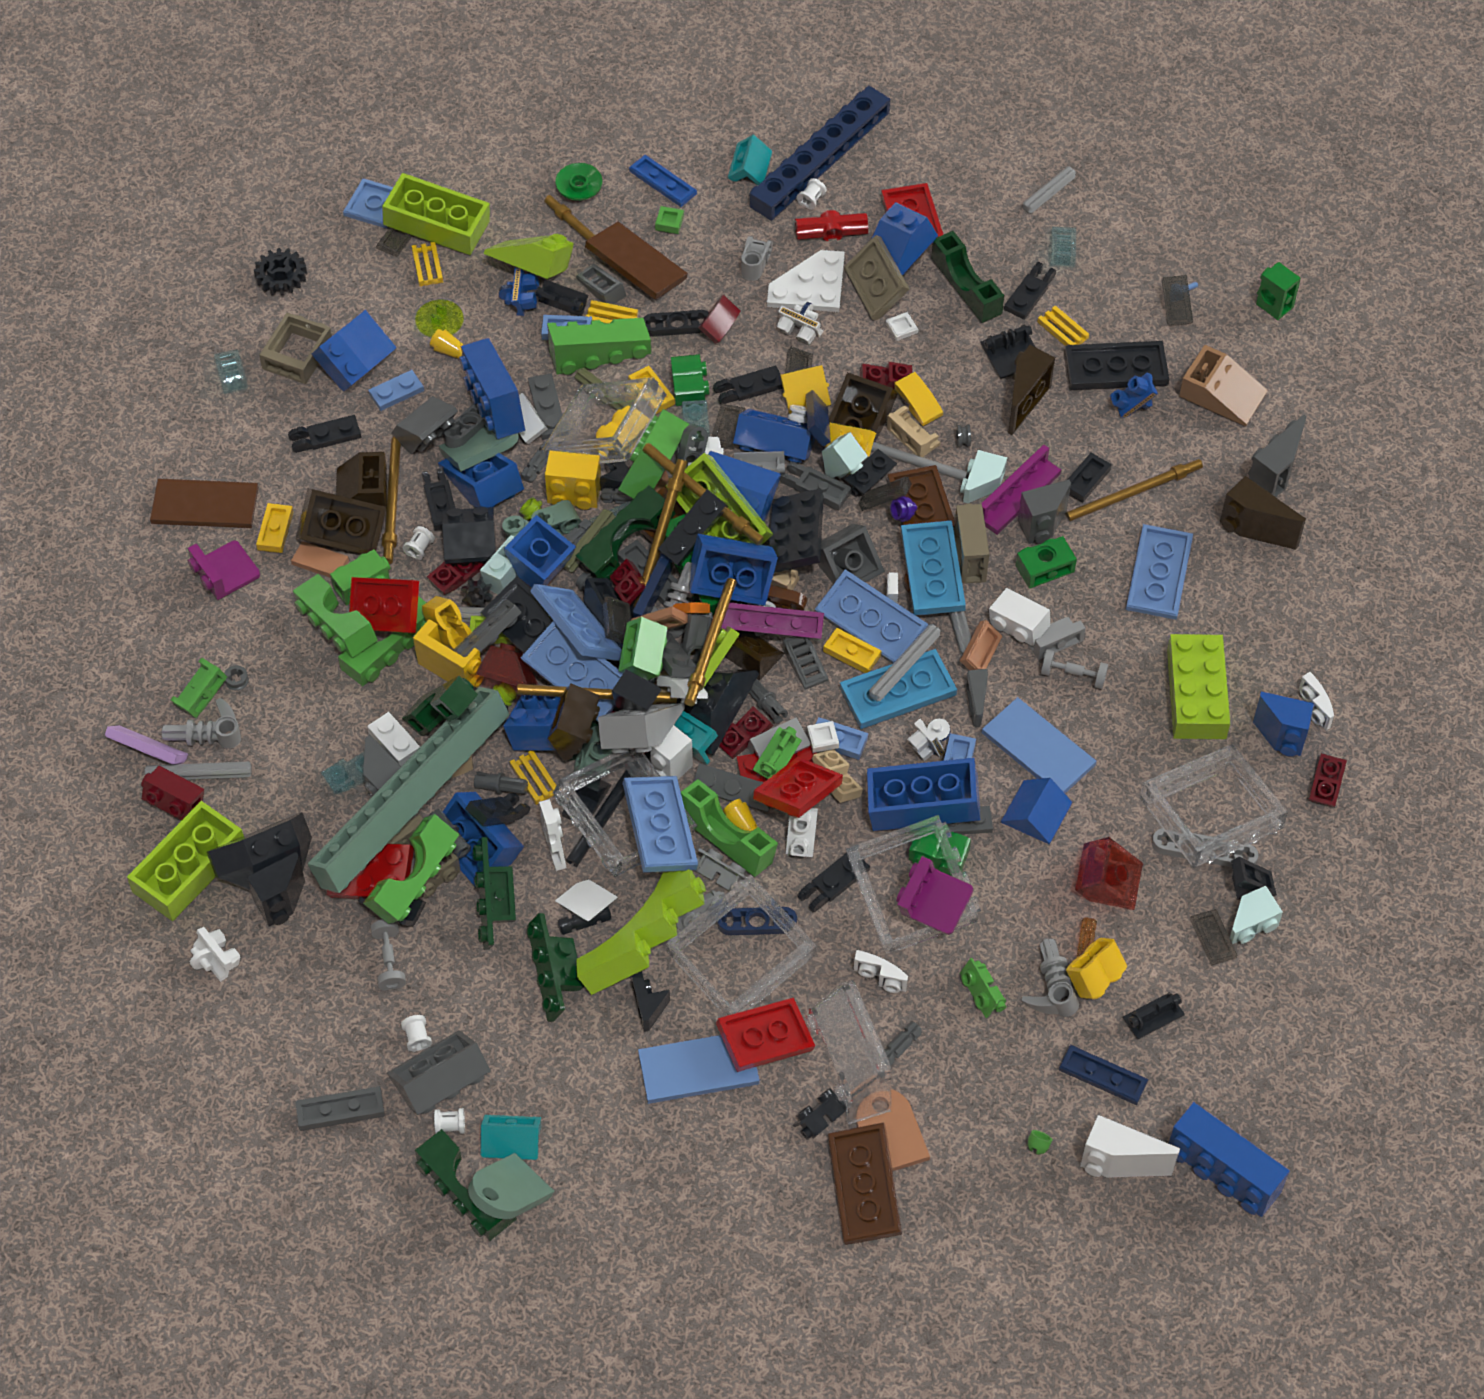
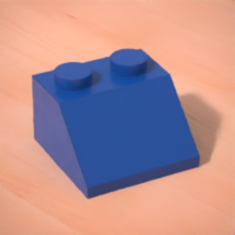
(538, 552)
(1283, 722)

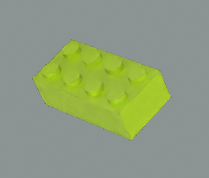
(436, 213)
(712, 477)
(1198, 686)
(179, 864)

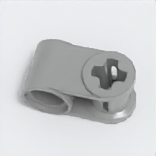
(755, 258)

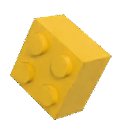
(573, 479)

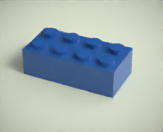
(492, 388)
(921, 791)
(1228, 1160)

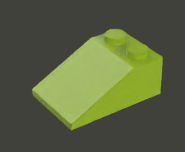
(539, 255)

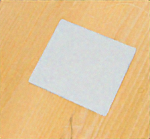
(586, 899)

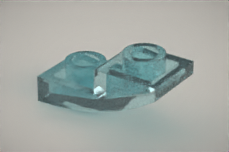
(696, 413)
(345, 775)

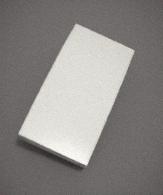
(533, 424)
(678, 687)
(1313, 691)
(890, 976)

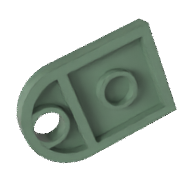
(477, 449)
(510, 1187)

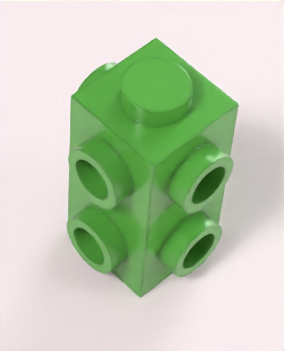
(365, 566)

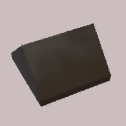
(753, 653)

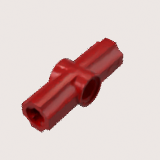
(831, 225)

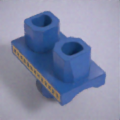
(516, 291)
(1136, 395)

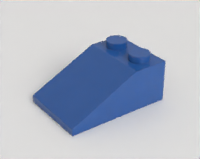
(905, 235)
(354, 350)
(486, 481)

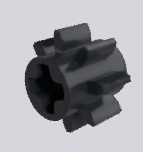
(483, 591)

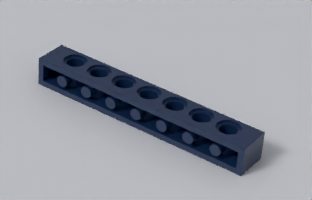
(819, 152)

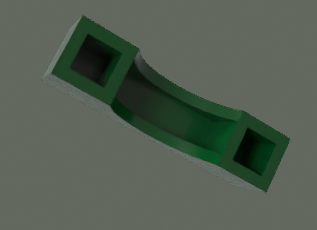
(952, 259)
(601, 553)
(443, 702)
(440, 1159)

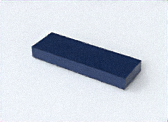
(818, 418)
(653, 587)
(1103, 1074)

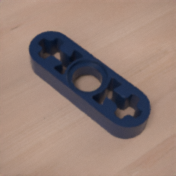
(737, 929)

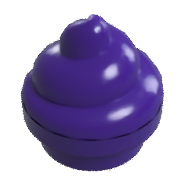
(903, 509)

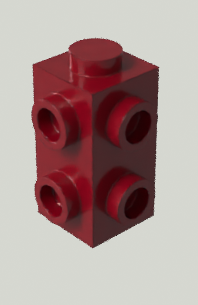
(171, 792)

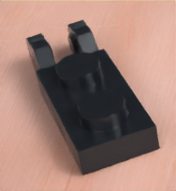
(1029, 292)
(748, 385)
(325, 434)
(438, 496)
(497, 810)
(830, 883)

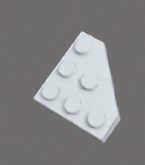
(812, 281)

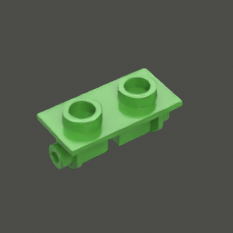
(777, 752)
(977, 979)

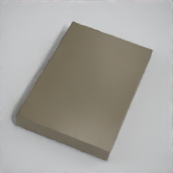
(876, 278)

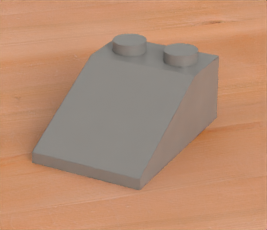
(637, 728)

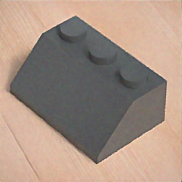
(439, 1072)

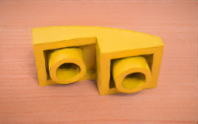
(919, 397)

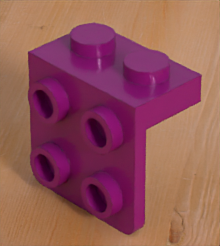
(223, 568)
(934, 897)

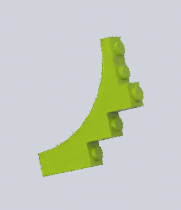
(653, 924)

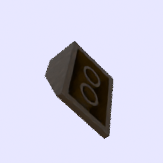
(1031, 383)
(863, 404)
(1261, 516)
(340, 521)

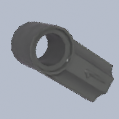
(695, 635)

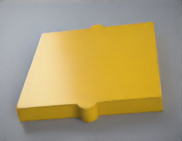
(801, 382)

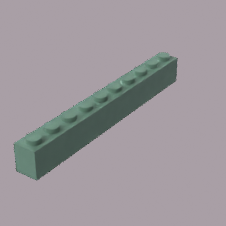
(407, 791)

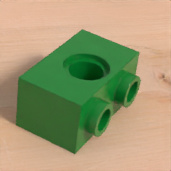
(1278, 290)
(1059, 562)

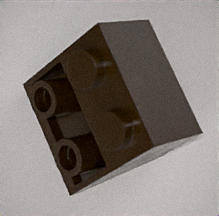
(364, 478)
(573, 721)

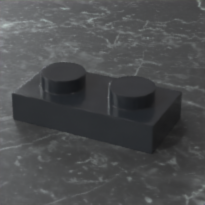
(1088, 476)

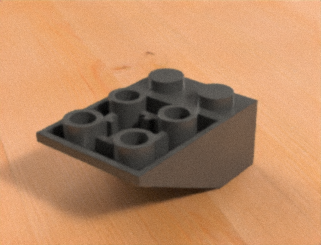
(1274, 463)

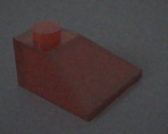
(506, 666)

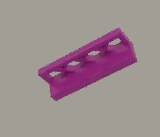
(1030, 475)
(774, 620)

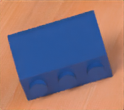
(773, 433)
(753, 482)
(721, 558)
(502, 843)

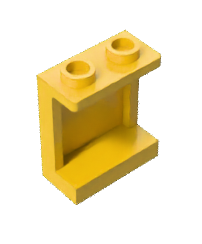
(443, 660)

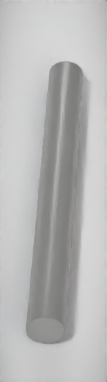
(919, 461)

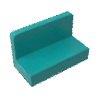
(750, 160)
(700, 733)
(510, 1135)

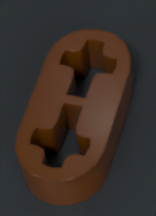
(786, 598)

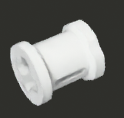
(811, 194)
(418, 543)
(416, 1033)
(450, 1121)

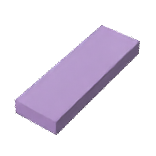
(146, 744)

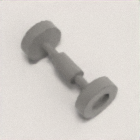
(1074, 669)
(392, 978)

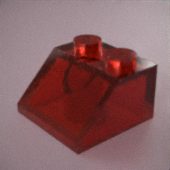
(1109, 874)

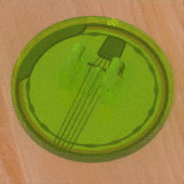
(439, 315)

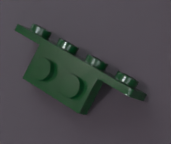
(496, 894)
(554, 965)

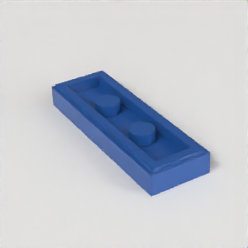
(663, 180)

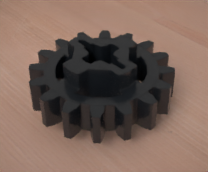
(280, 271)

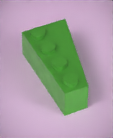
(597, 343)
(665, 435)

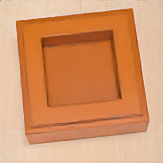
(693, 608)

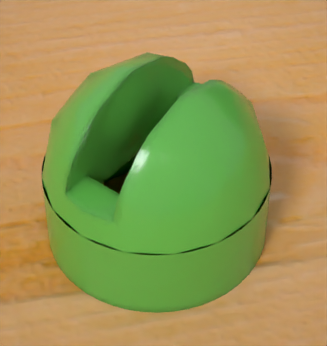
(1039, 1141)

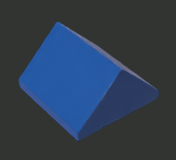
(1038, 809)

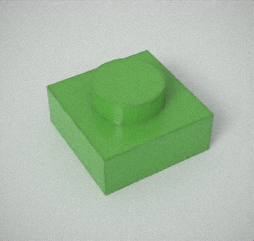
(669, 220)

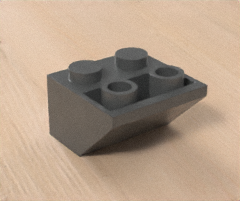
(424, 425)

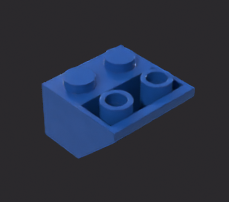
(531, 722)

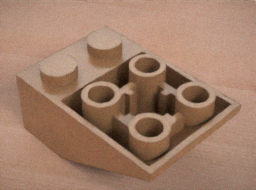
(1222, 386)

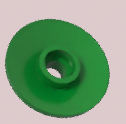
(578, 174)

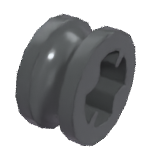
(963, 435)
(240, 671)

